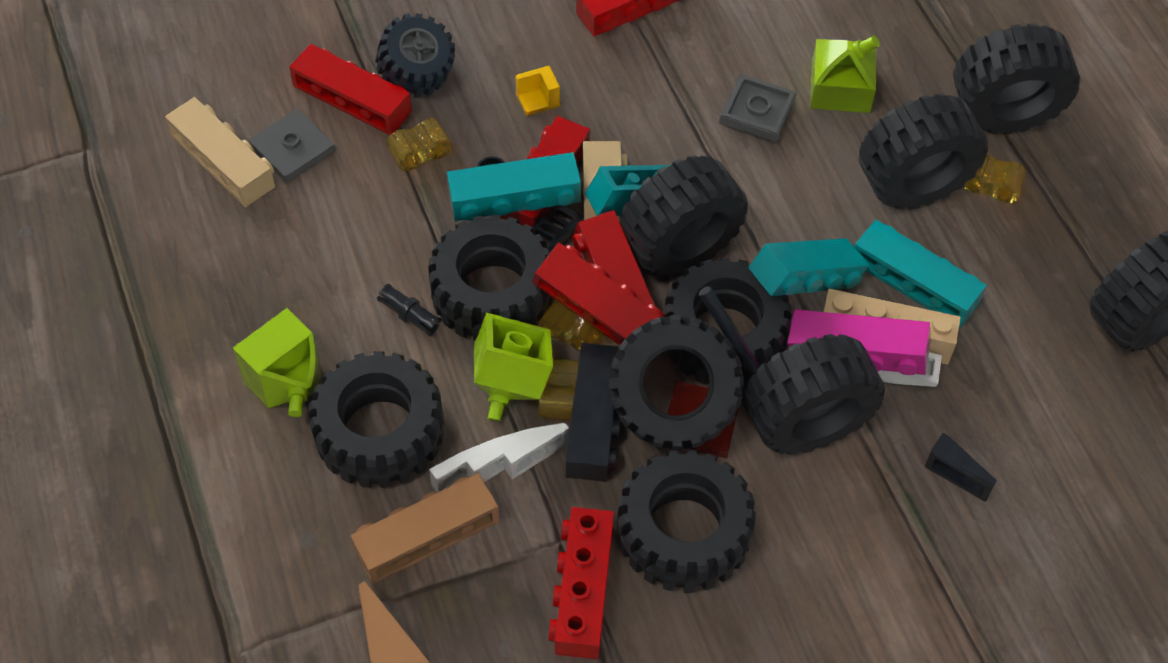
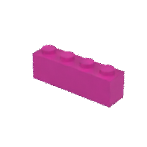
(890, 342)

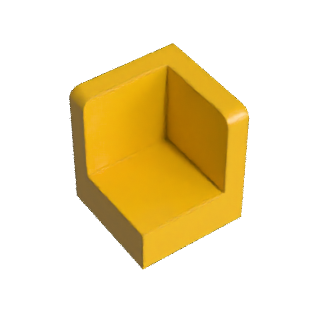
(537, 90)

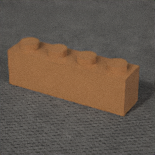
(424, 527)

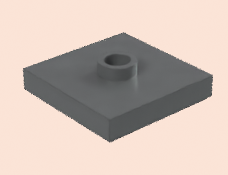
(758, 107)
(292, 145)

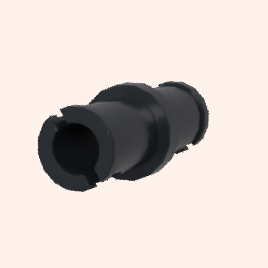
(409, 309)

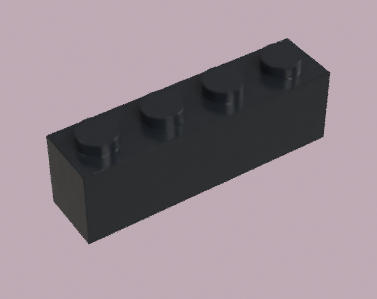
(592, 416)

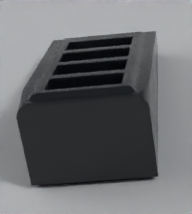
(564, 234)
(959, 468)

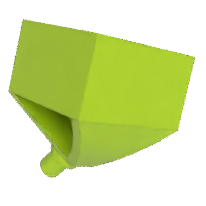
(844, 75)
(511, 361)
(280, 362)

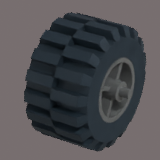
(415, 54)

